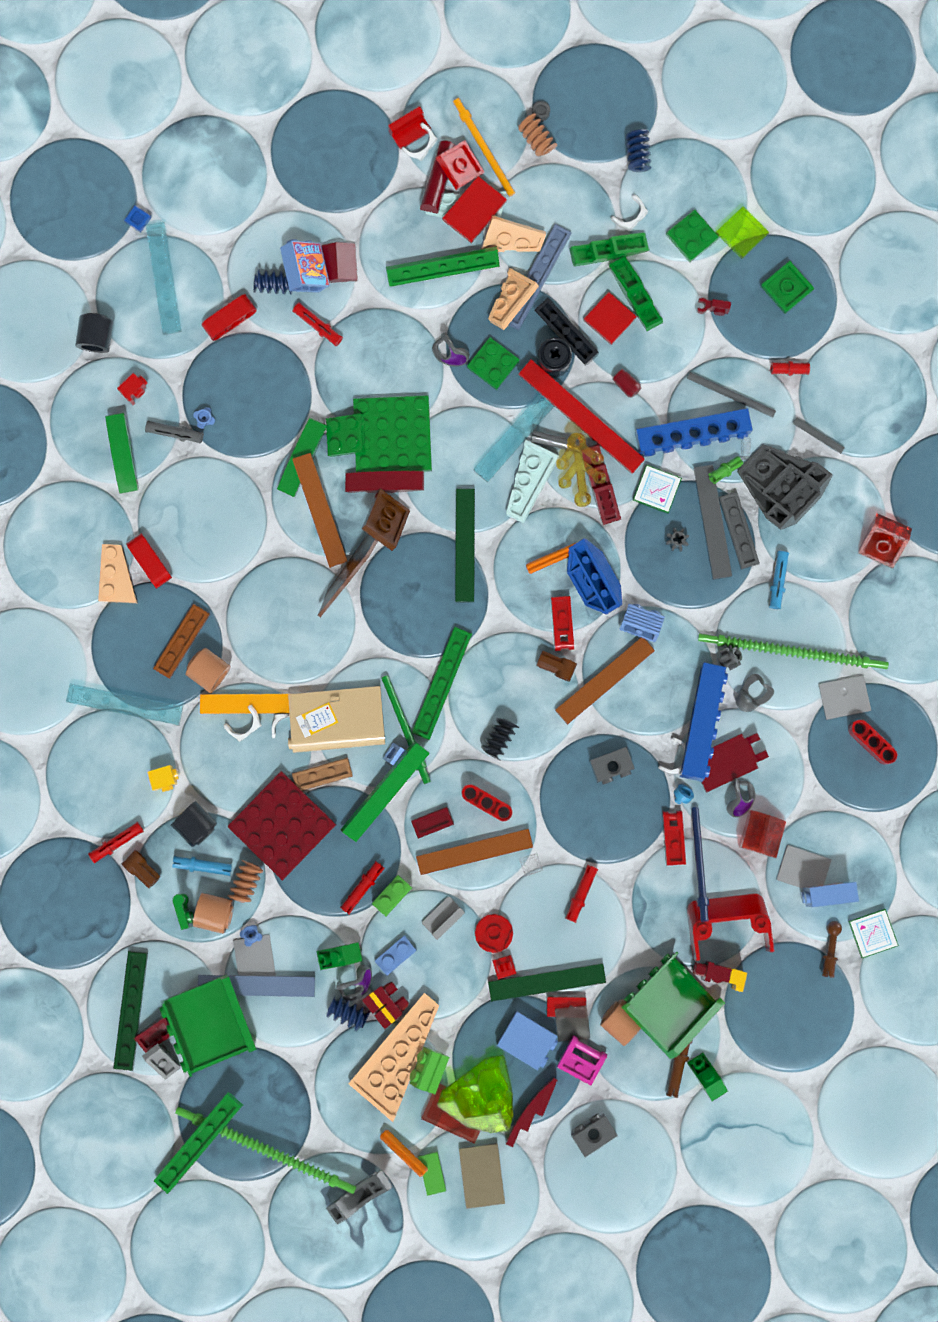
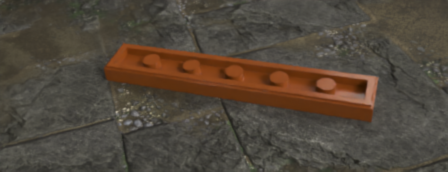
(319, 510)
(604, 680)
(474, 851)

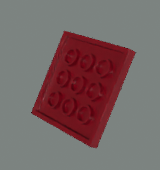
(281, 825)

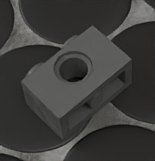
(620, 757)
(589, 1145)

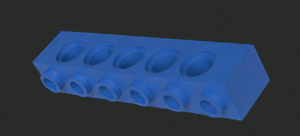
(739, 418)

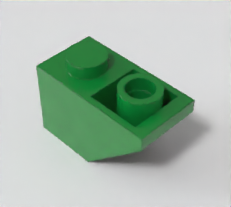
(339, 956)
(707, 1076)

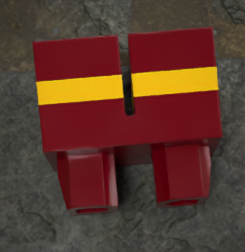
(380, 997)

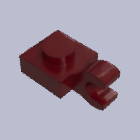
(717, 306)

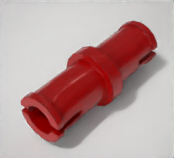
(790, 368)

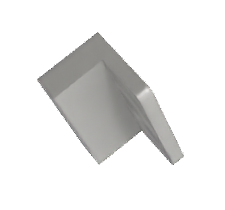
(443, 917)

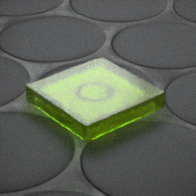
(742, 232)

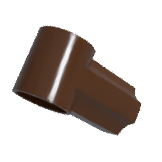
(560, 667)
(138, 866)

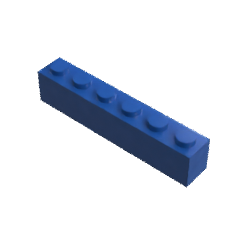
(703, 721)

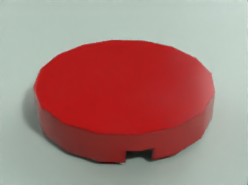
(493, 933)

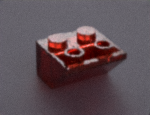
(762, 834)

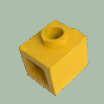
(163, 778)

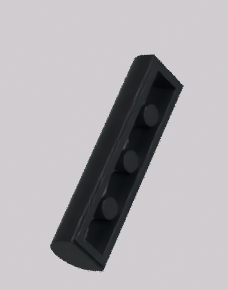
(567, 331)

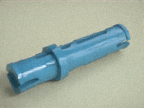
(775, 602)
(193, 864)

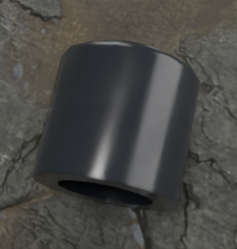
(94, 333)
(557, 366)
(194, 824)

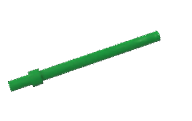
(404, 725)

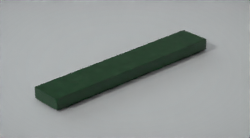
(465, 546)
(547, 982)
(130, 1010)

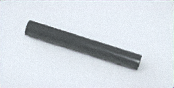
(818, 435)

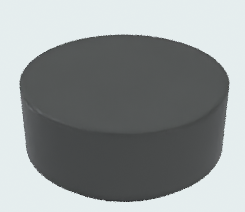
(542, 110)

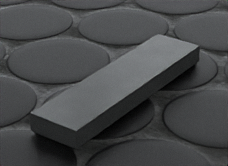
(739, 530)

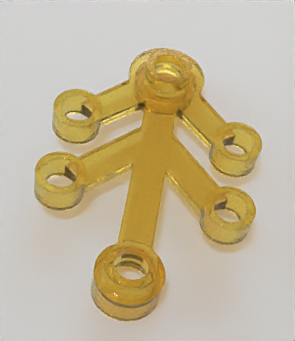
(579, 466)

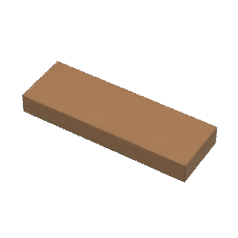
(322, 774)

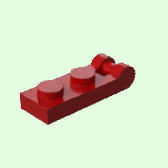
(562, 622)
(674, 838)

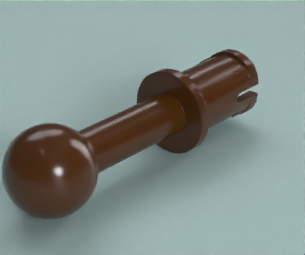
(833, 929)

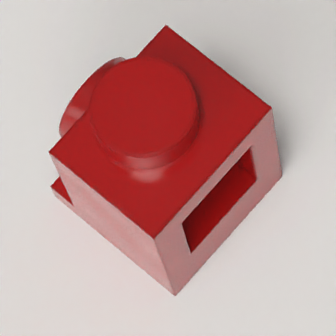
(133, 388)

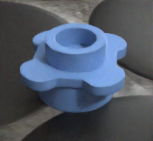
(198, 415)
(250, 930)

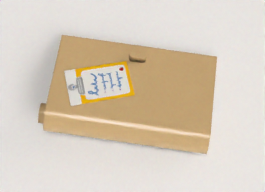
(339, 724)

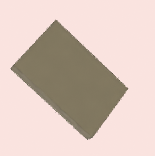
(481, 1175)

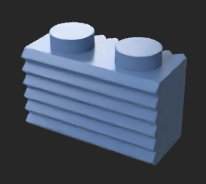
(642, 622)

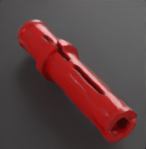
(334, 338)
(109, 846)
(359, 891)
(581, 893)

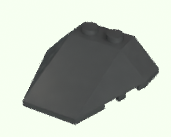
(783, 484)

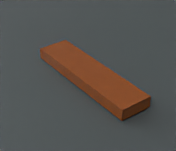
(181, 641)

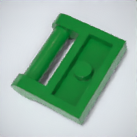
(184, 916)

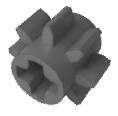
(679, 534)
(730, 657)

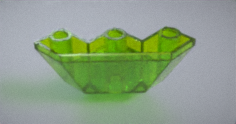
(481, 1097)

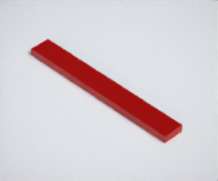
(581, 416)

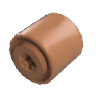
(207, 669)
(213, 913)
(619, 1023)

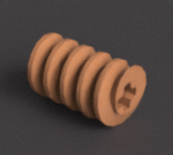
(536, 136)
(245, 882)

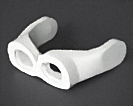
(421, 155)
(630, 225)
(278, 717)
(256, 724)
(674, 771)

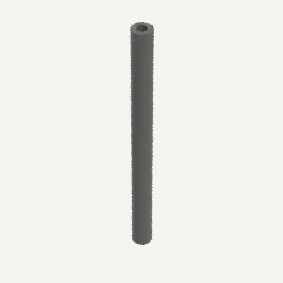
(731, 394)

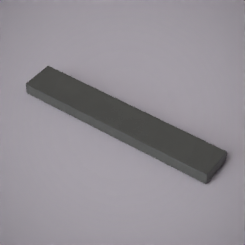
(712, 523)

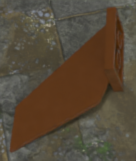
(383, 524)

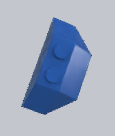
(593, 577)

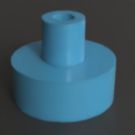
(683, 794)

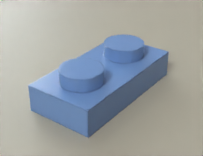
(395, 955)

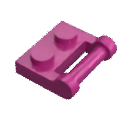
(579, 1066)

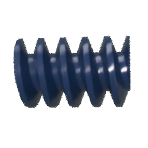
(636, 150)
(271, 282)
(347, 1013)

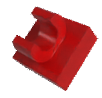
(504, 966)

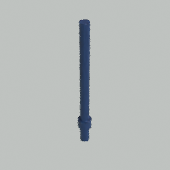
(702, 900)

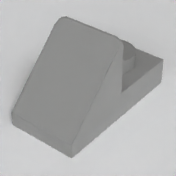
(161, 1061)

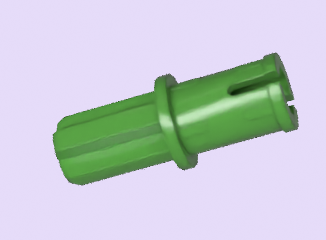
(725, 470)

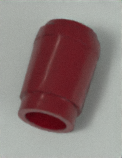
(627, 383)

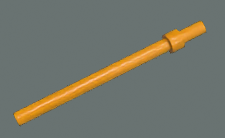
(466, 117)

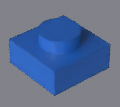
(137, 219)

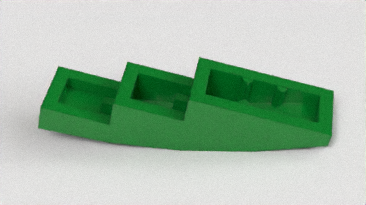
(609, 249)
(635, 293)
(307, 443)
(121, 453)

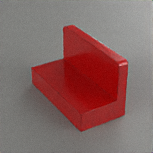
(408, 128)

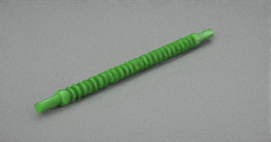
(865, 661)
(333, 1180)

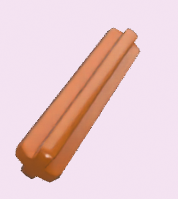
(548, 559)
(407, 1156)

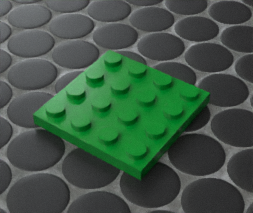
(395, 434)

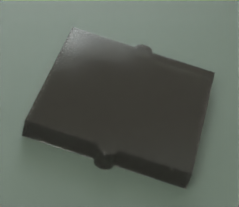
(572, 1022)

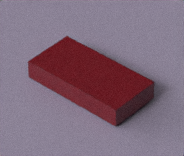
(432, 822)

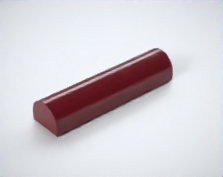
(436, 182)

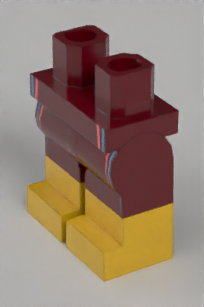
(718, 974)

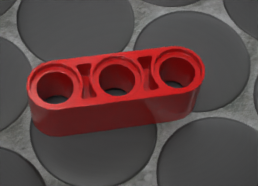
(229, 317)
(148, 560)
(863, 740)
(480, 795)

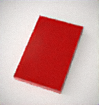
(474, 209)

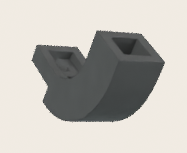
(365, 1191)

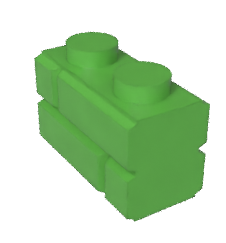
(392, 895)
(428, 1070)

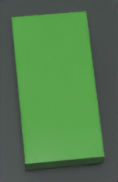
(433, 1177)

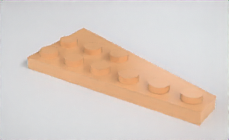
(388, 1070)

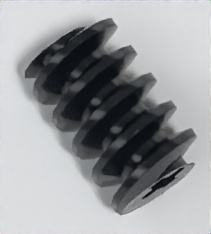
(499, 737)

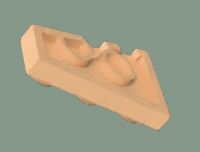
(512, 236)
(513, 297)

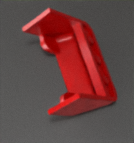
(729, 909)

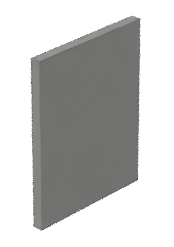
(844, 697)
(803, 868)
(256, 959)

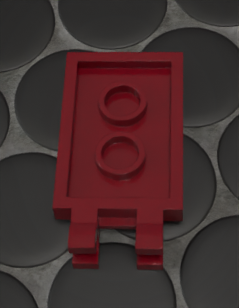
(732, 761)

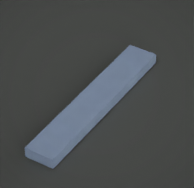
(542, 268)
(268, 985)

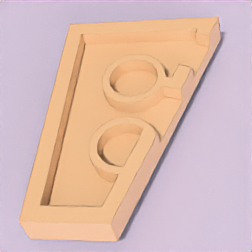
(115, 580)

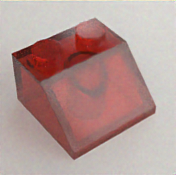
(885, 540)

